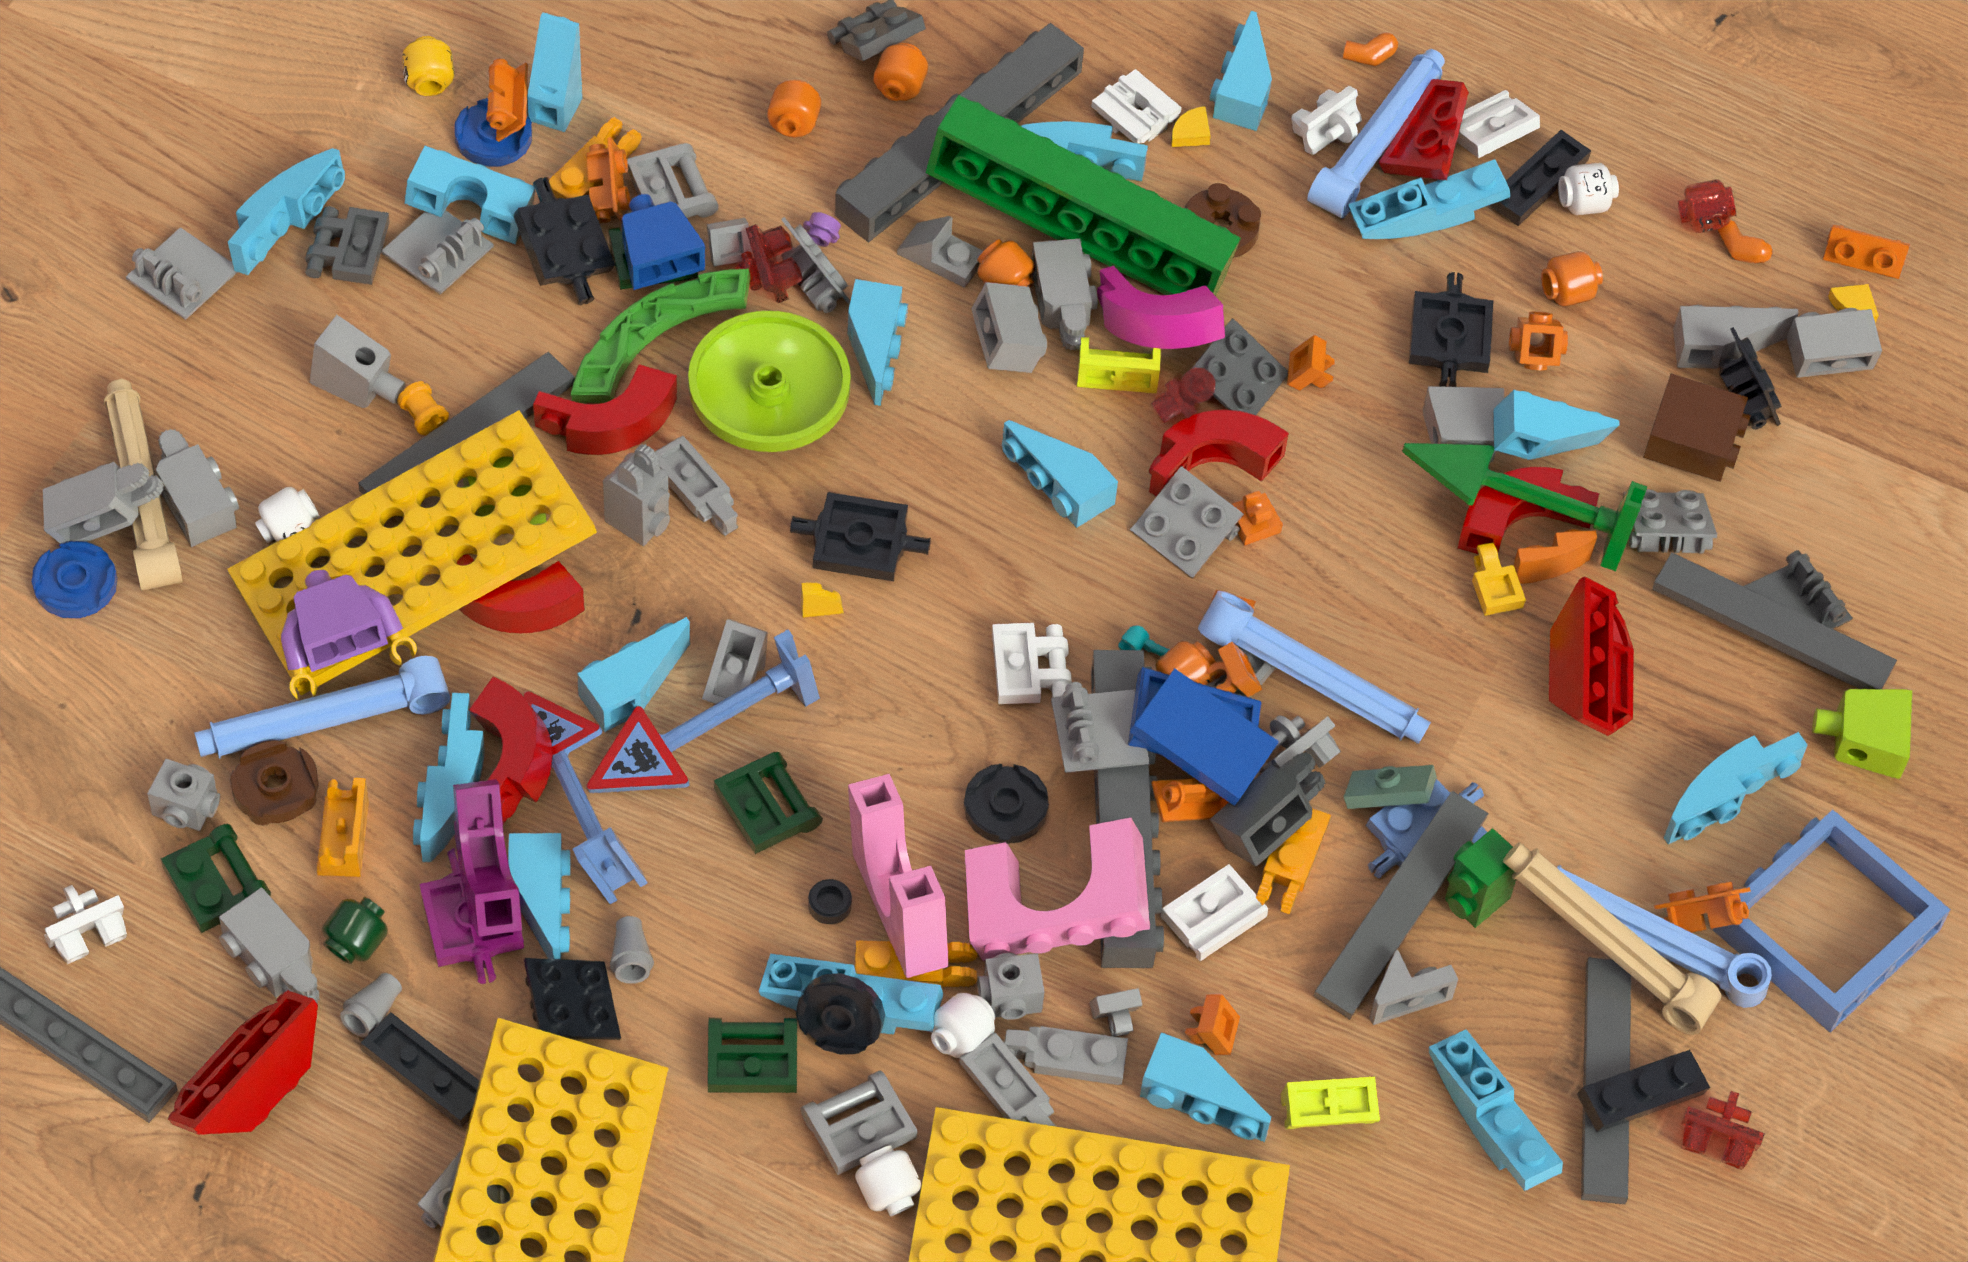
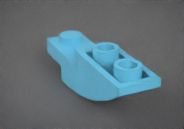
(1096, 144)
(284, 201)
(1423, 208)
(457, 764)
(1723, 784)
(904, 1002)
(1491, 1112)

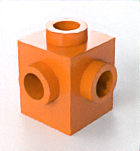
(1546, 352)

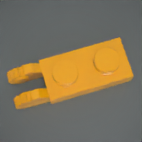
(572, 177)
(1293, 861)
(880, 960)

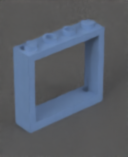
(1793, 978)

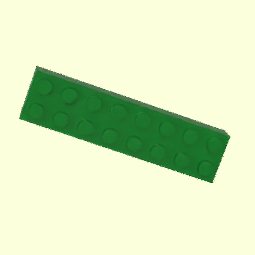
(1078, 200)

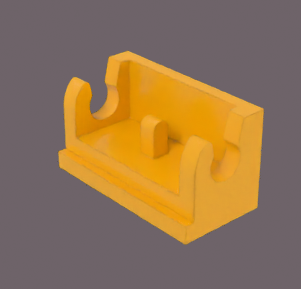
(343, 830)

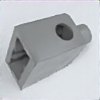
(353, 365)
(1461, 415)

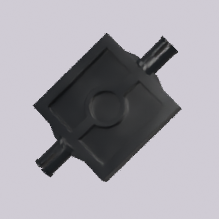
(564, 240)
(1451, 331)
(860, 536)

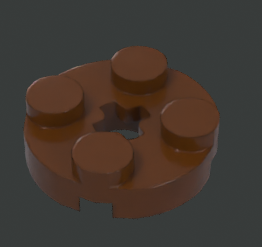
(1232, 206)
(274, 804)

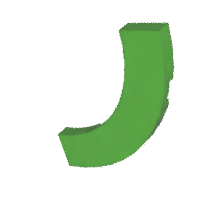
(647, 319)

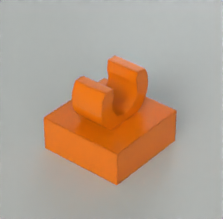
(1309, 363)
(1258, 519)
(1238, 671)
(1216, 1026)

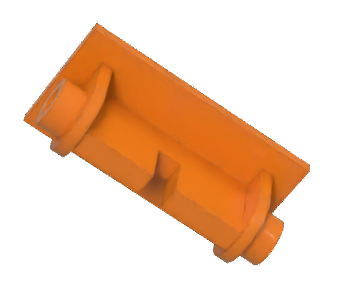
(508, 98)
(608, 166)
(1865, 251)
(1186, 800)
(1720, 904)

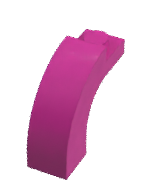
(1159, 320)

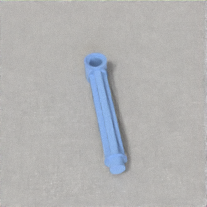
(1341, 184)
(1233, 621)
(417, 686)
(1687, 948)

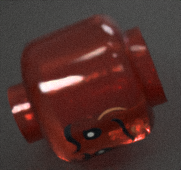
(1707, 206)

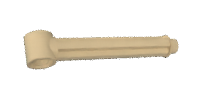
(154, 553)
(1685, 998)

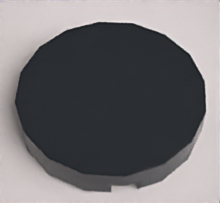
(1014, 812)
(840, 1013)

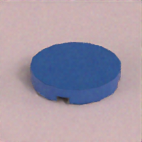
(478, 139)
(74, 580)

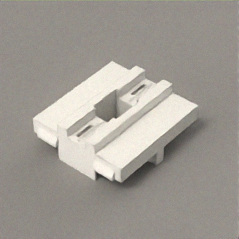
(1131, 91)

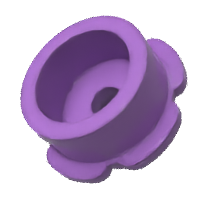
(822, 229)

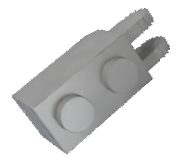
(1064, 288)
(194, 490)
(637, 496)
(97, 501)
(269, 945)

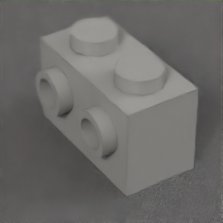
(1009, 327)
(1834, 342)

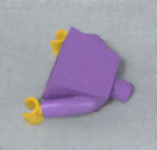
(336, 623)

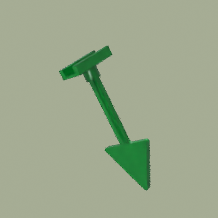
(1465, 469)

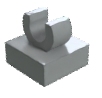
(728, 241)
(1117, 1009)

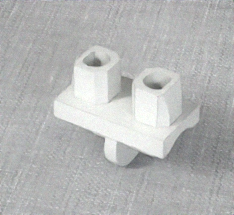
(1332, 119)
(67, 933)

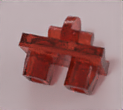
(764, 266)
(1185, 393)
(1740, 1139)

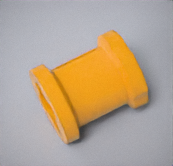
(422, 407)

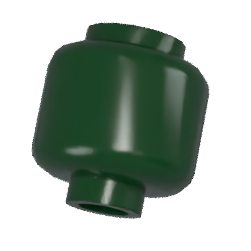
(355, 930)

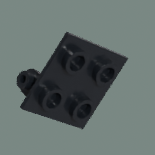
(1748, 379)
(572, 998)

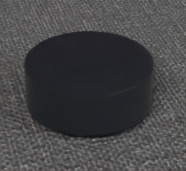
(829, 901)

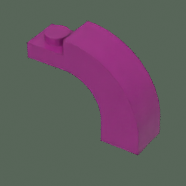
(483, 860)

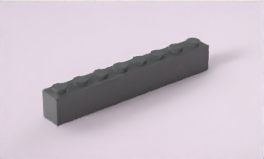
(1010, 89)
(1127, 794)

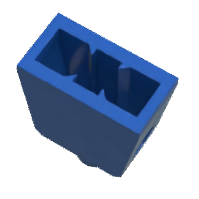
(659, 243)

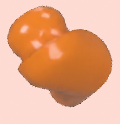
(1373, 52)
(1744, 247)

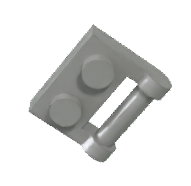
(654, 176)
(864, 1131)

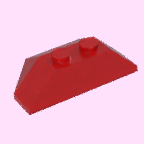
(1592, 659)
(250, 1070)

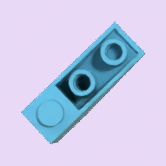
(555, 73)
(1246, 80)
(872, 329)
(1543, 427)
(1066, 474)
(632, 675)
(538, 869)
(1196, 1084)

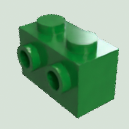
(1480, 878)

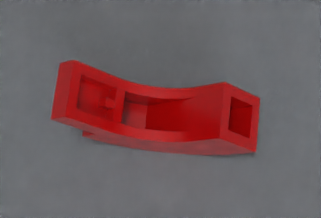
(612, 424)
(1219, 437)
(1496, 511)
(528, 603)
(525, 740)

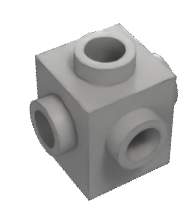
(183, 795)
(1012, 985)

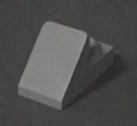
(940, 252)
(736, 660)
(1405, 994)

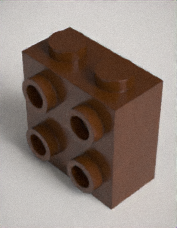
(1697, 428)

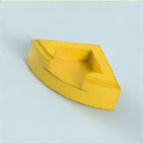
(1191, 129)
(1853, 297)
(818, 601)

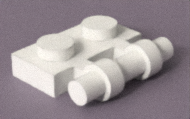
(1017, 662)

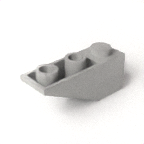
(1705, 335)

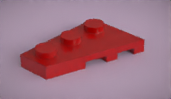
(1429, 133)

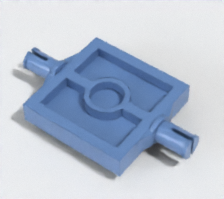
(1403, 825)

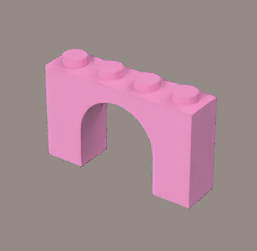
(905, 899)
(1109, 905)

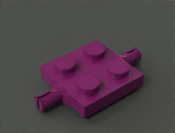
(453, 930)

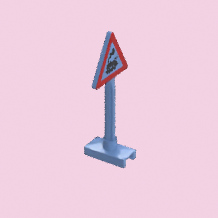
(644, 758)
(603, 853)

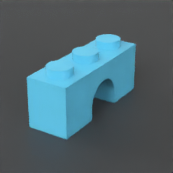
(444, 178)

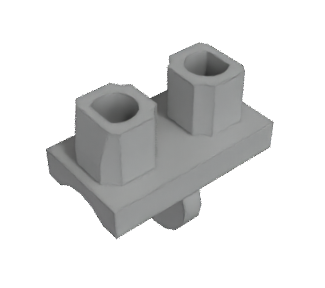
(1315, 741)

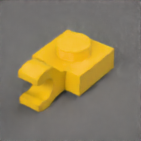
(1496, 585)

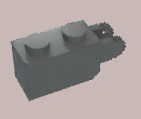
(1269, 809)

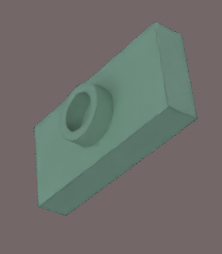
(1390, 786)

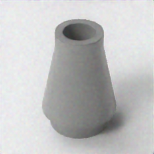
(631, 954)
(370, 1005)

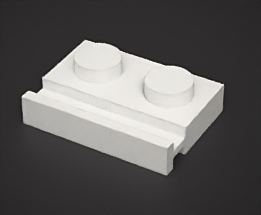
(1495, 124)
(1214, 912)

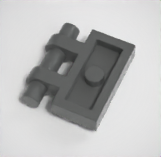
(876, 29)
(358, 249)

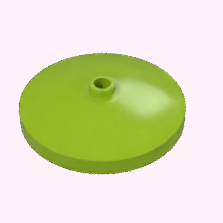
(769, 381)

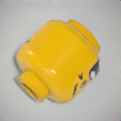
(428, 66)

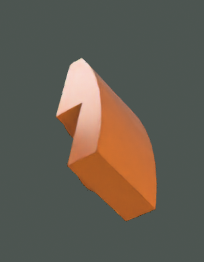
(1568, 552)

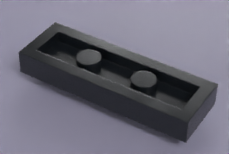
(1540, 176)
(423, 1068)
(1643, 1090)

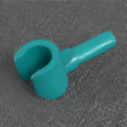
(1138, 638)

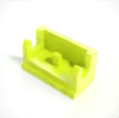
(1118, 369)
(1330, 1102)

